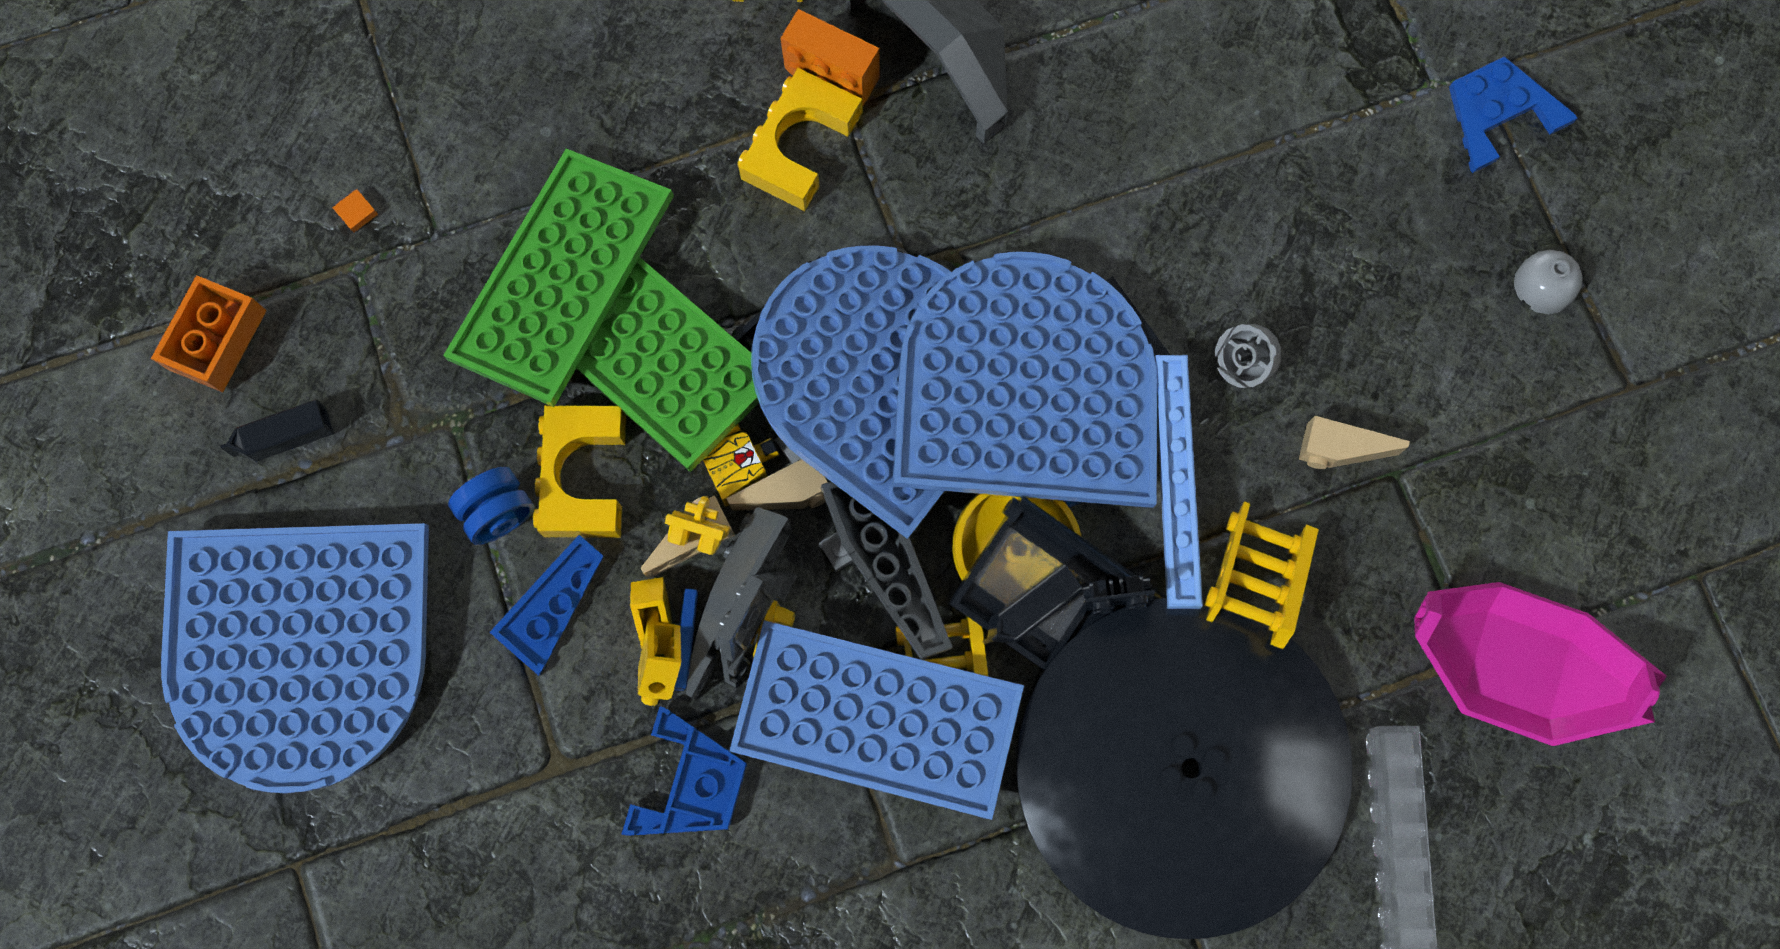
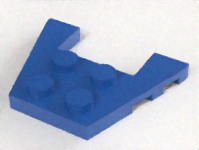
(1495, 97)
(702, 789)

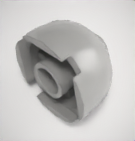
(1548, 281)
(1248, 355)

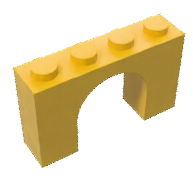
(802, 99)
(564, 432)

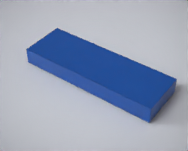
(687, 621)

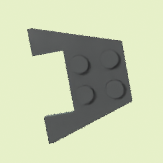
(743, 622)

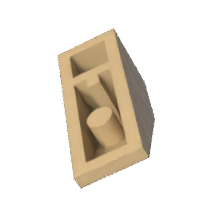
(1340, 444)
(787, 489)
(669, 554)

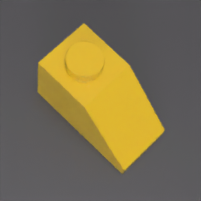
(649, 603)

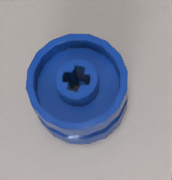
(491, 505)

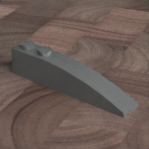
(752, 554)
(890, 569)

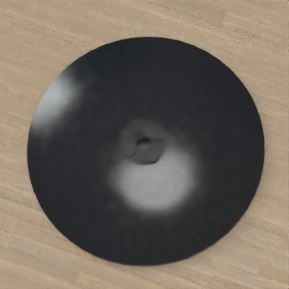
(1109, 787)

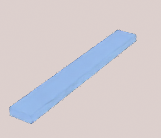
(1178, 484)

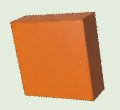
(355, 210)

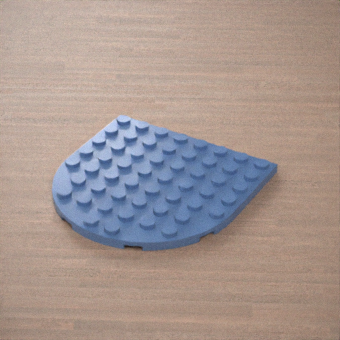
(831, 370)
(1027, 387)
(289, 674)

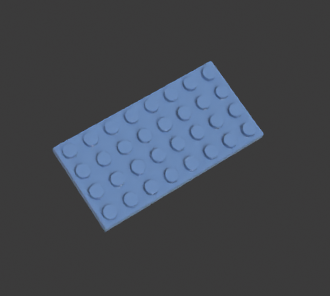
(877, 719)

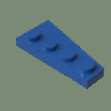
(544, 611)

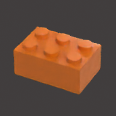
(830, 55)
(209, 333)

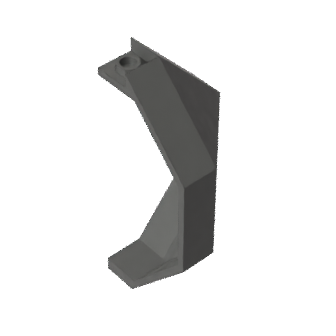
(969, 48)

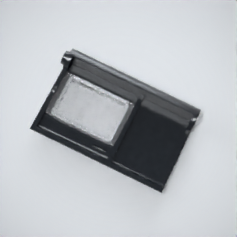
(1019, 555)

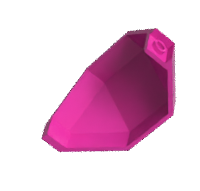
(1534, 664)

